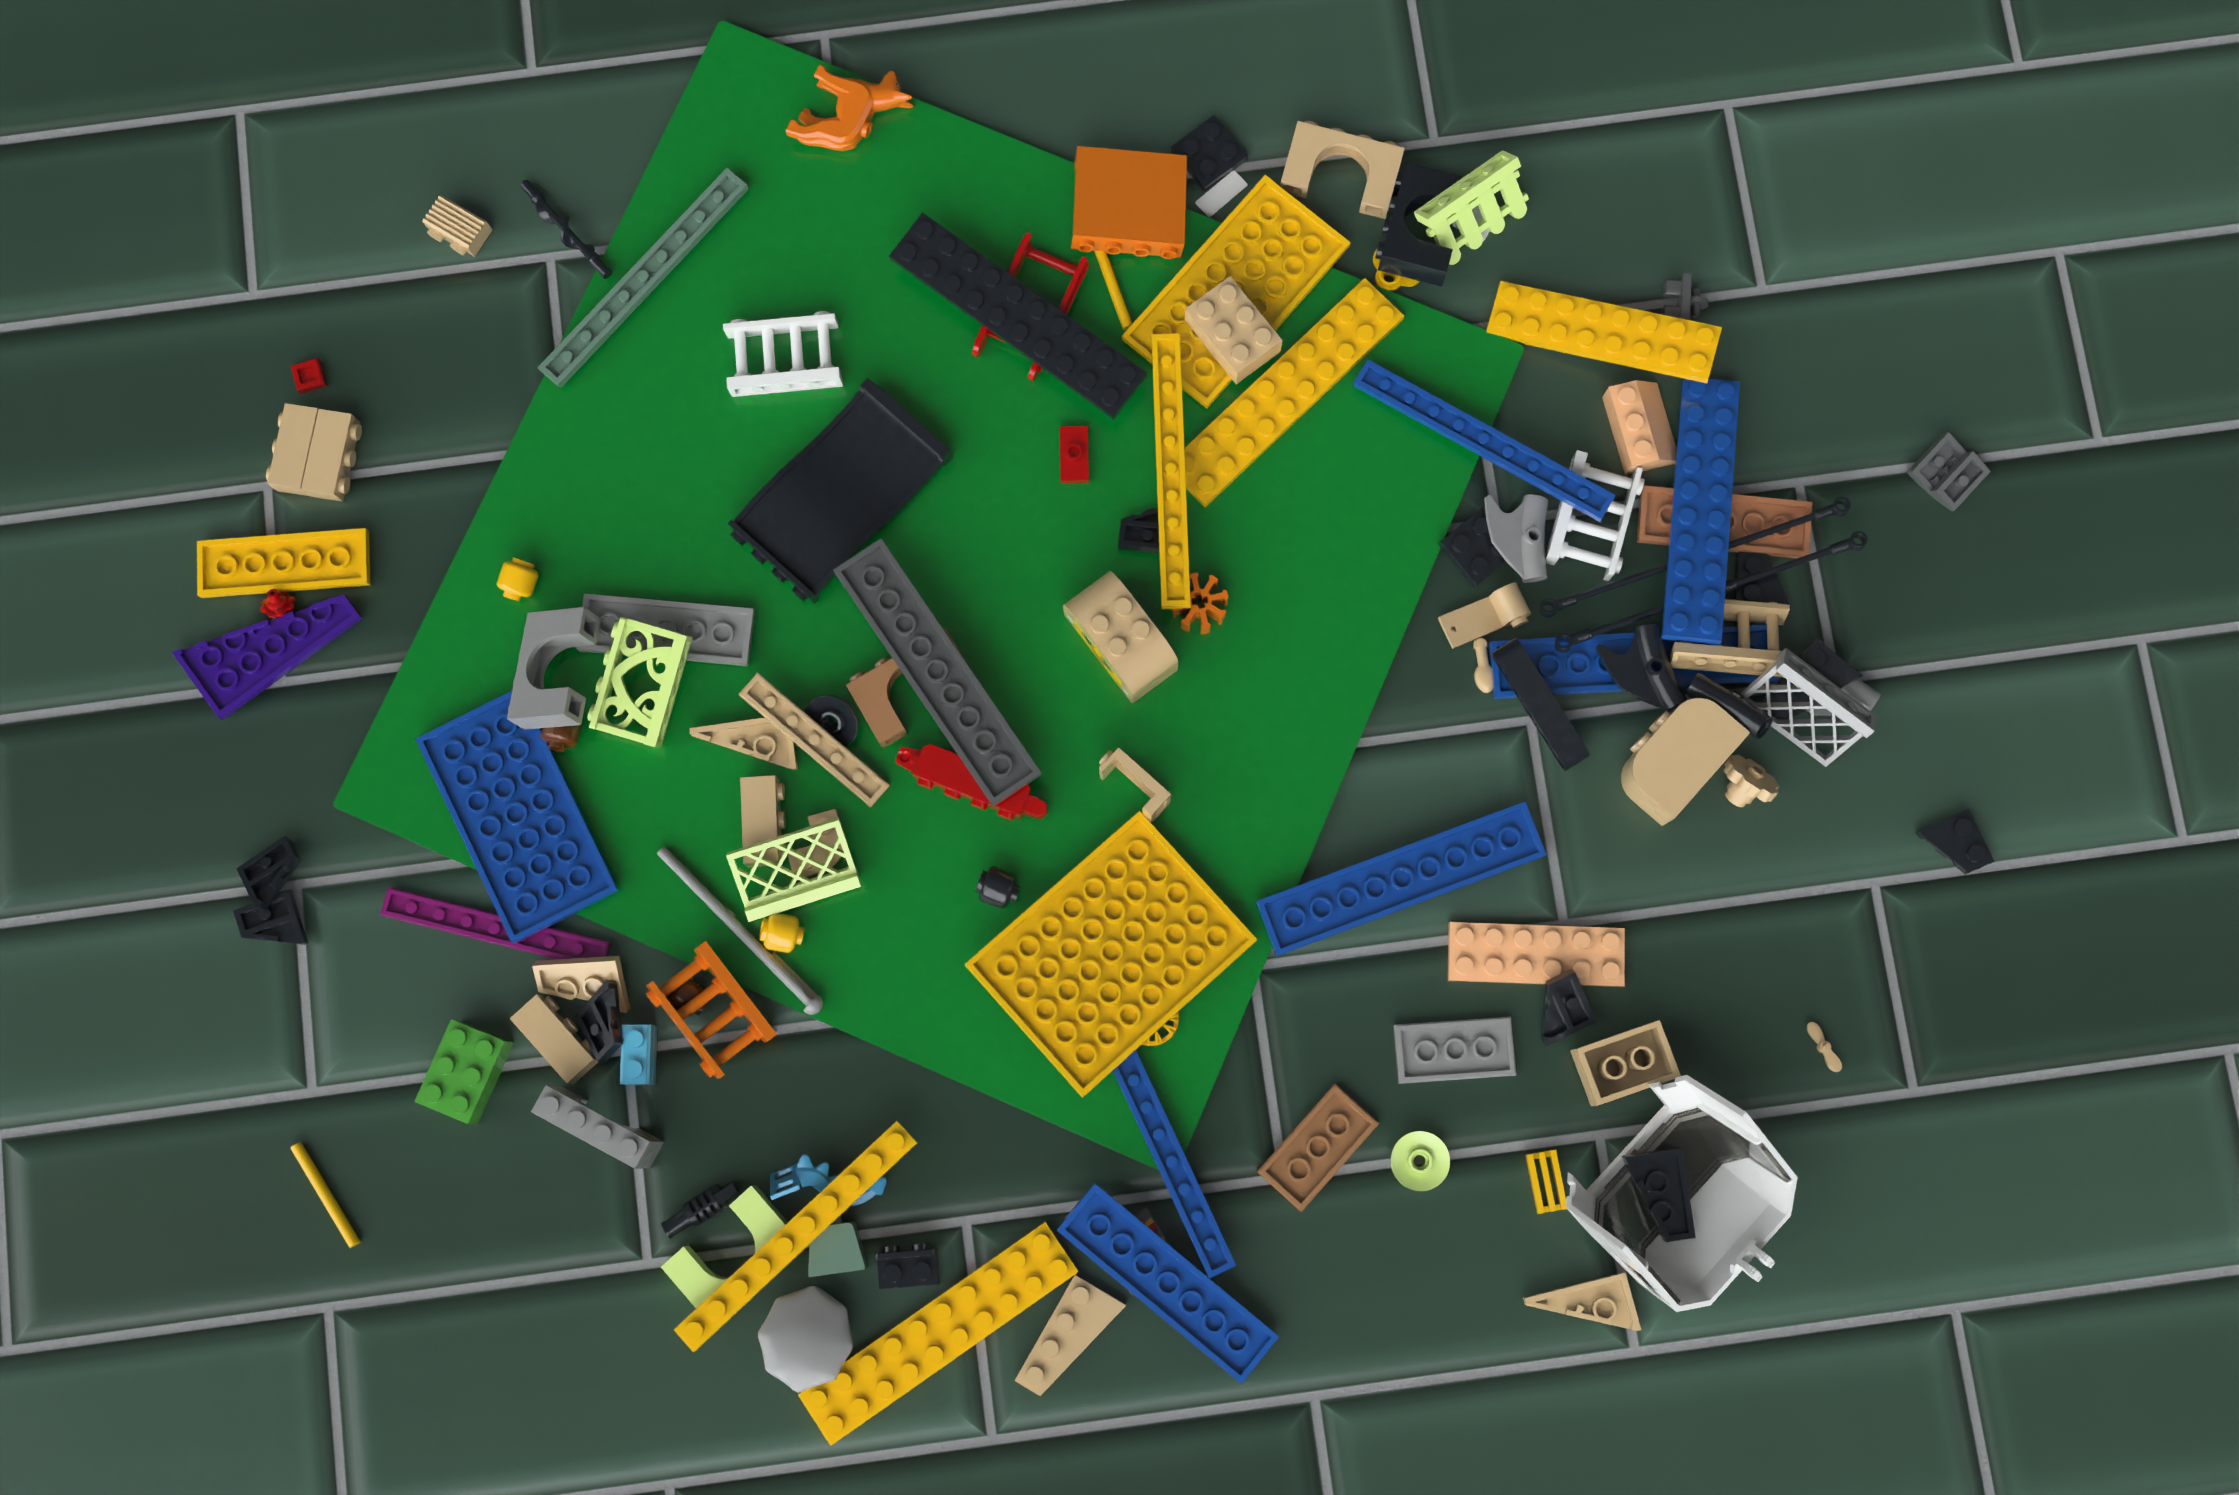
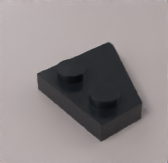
(1140, 532)
(268, 872)

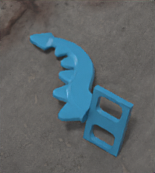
(817, 1176)

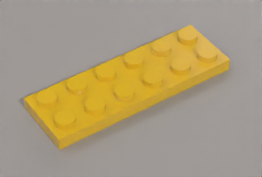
(283, 563)

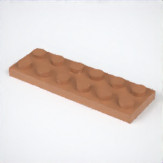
(1748, 516)

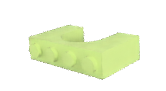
(693, 1275)

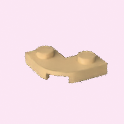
(819, 853)

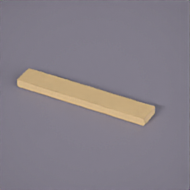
(814, 740)

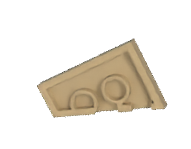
(580, 977)

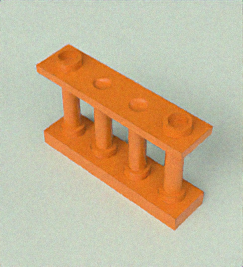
(740, 1006)

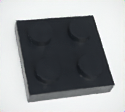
(1210, 152)
(1472, 549)

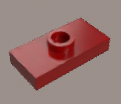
(1074, 454)

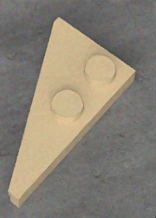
(751, 737)
(1599, 1300)

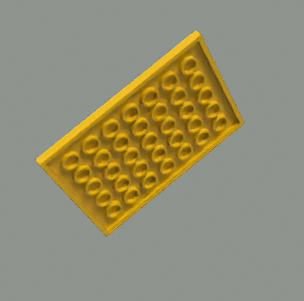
(1110, 953)

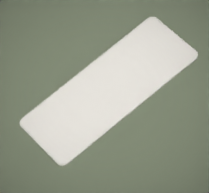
(1221, 193)

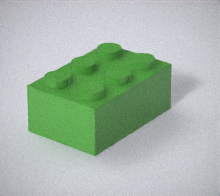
(464, 1072)

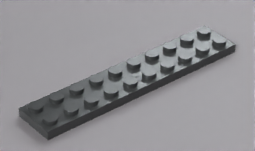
(937, 672)

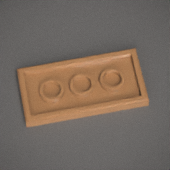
(1317, 1147)

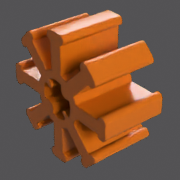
(1209, 601)

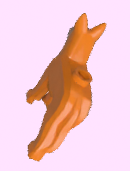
(854, 108)

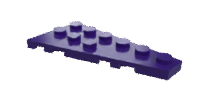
(255, 657)

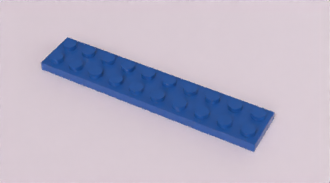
(1701, 512)
(1584, 672)
(1400, 878)

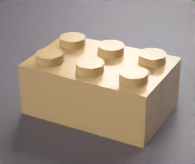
(1233, 330)
(1625, 1063)

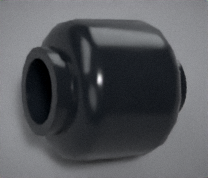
(997, 887)

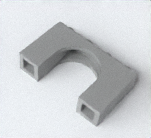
(543, 638)
(572, 1114)

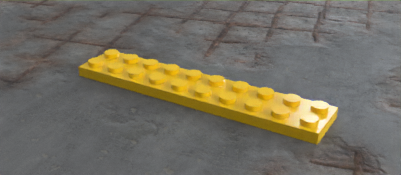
(1287, 390)
(939, 1333)

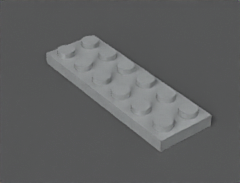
(717, 631)

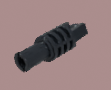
(700, 1208)

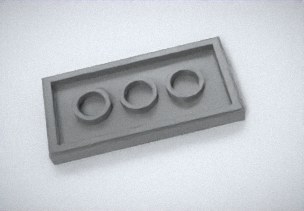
(1454, 1050)

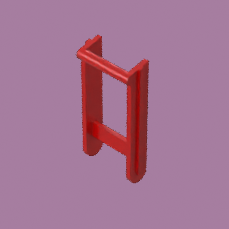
(1023, 251)

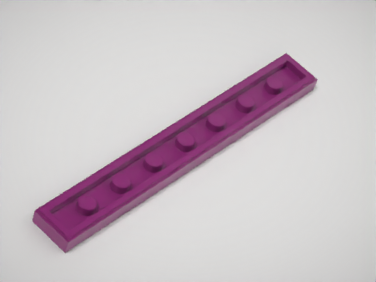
(486, 926)

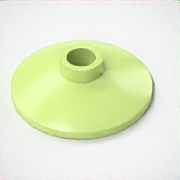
(1435, 1164)

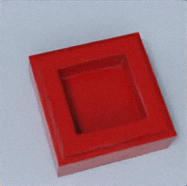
(308, 375)

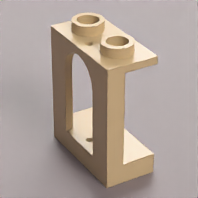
(1159, 795)

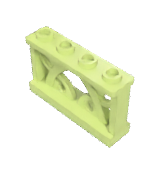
(674, 660)

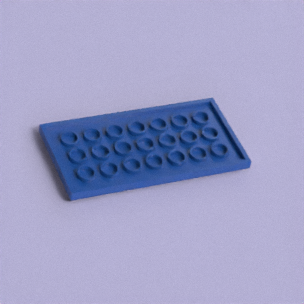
(516, 818)

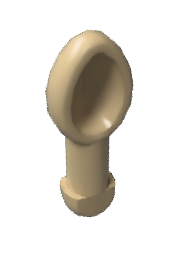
(1483, 672)

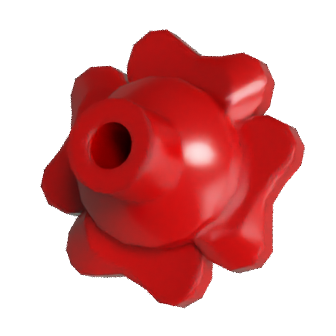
(277, 603)

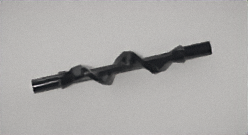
(568, 237)

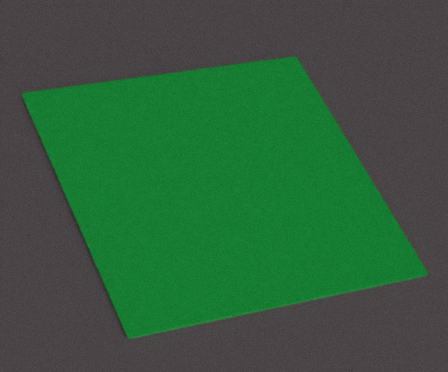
(649, 457)

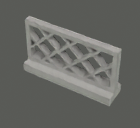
(1828, 697)

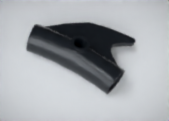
(1634, 673)
(1733, 703)

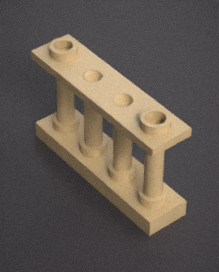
(1741, 658)

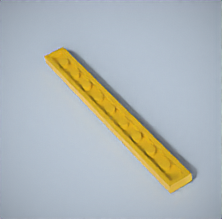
(1170, 471)
(795, 1236)

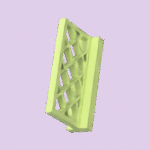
(800, 893)

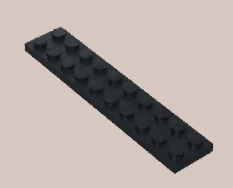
(1018, 316)

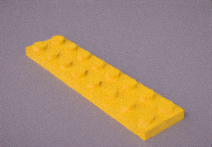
(1604, 331)

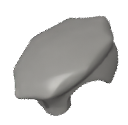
(805, 1338)

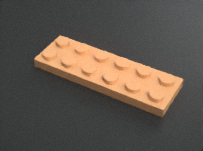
(1535, 953)

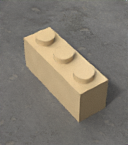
(291, 448)
(331, 455)
(762, 814)
(555, 1038)

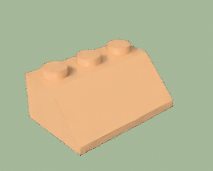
(1639, 426)

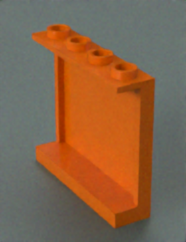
(1129, 202)

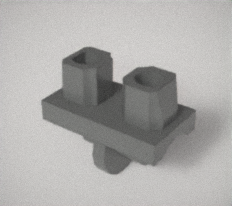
(1681, 291)

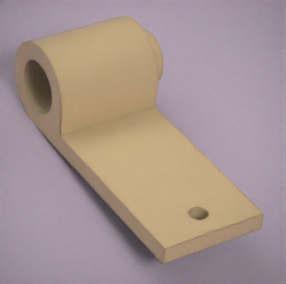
(1485, 616)

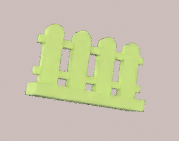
(1473, 191)

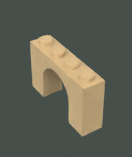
(1314, 143)

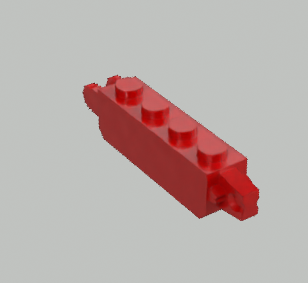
(947, 771)

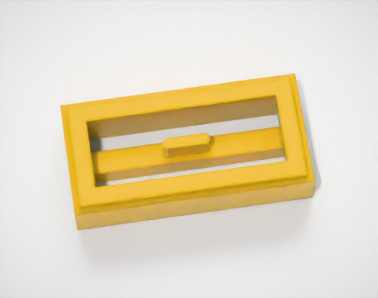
(1546, 1179)

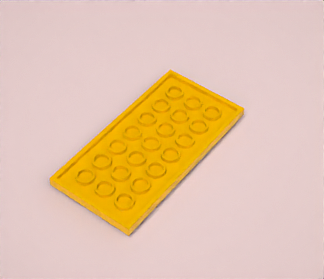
(1271, 252)

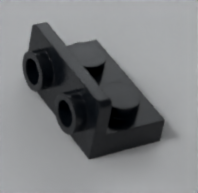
(907, 1267)

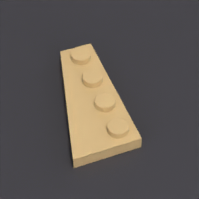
(1071, 1328)

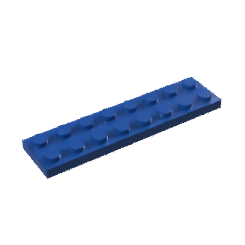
(1167, 1282)

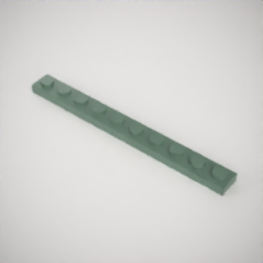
(643, 278)

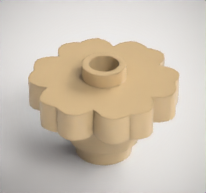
(1748, 781)

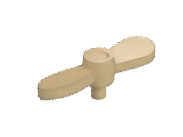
(1824, 1047)

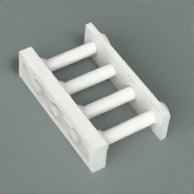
(798, 377)
(1564, 521)

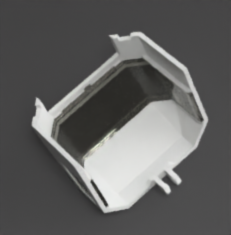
(1736, 1192)

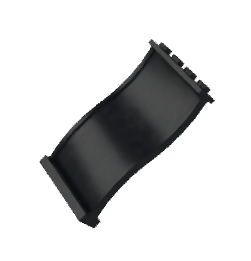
(839, 491)

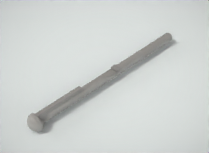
(812, 1001)

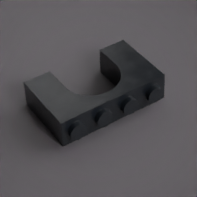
(1403, 252)

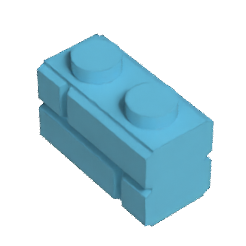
(638, 1055)

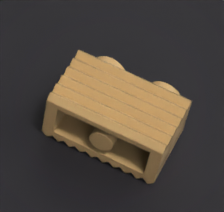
(457, 226)

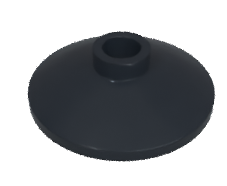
(824, 706)

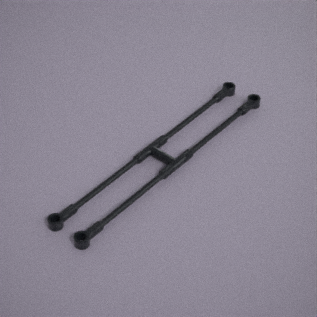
(1731, 584)

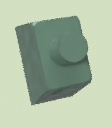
(837, 1250)

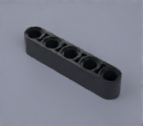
(1540, 704)

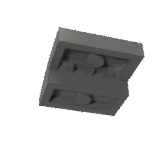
(1948, 471)

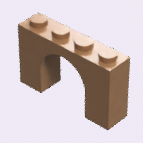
(872, 696)

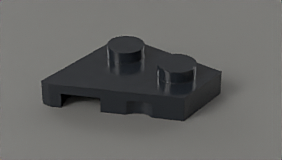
(1762, 590)
(1959, 841)
(276, 924)
(1564, 1008)
(602, 1022)

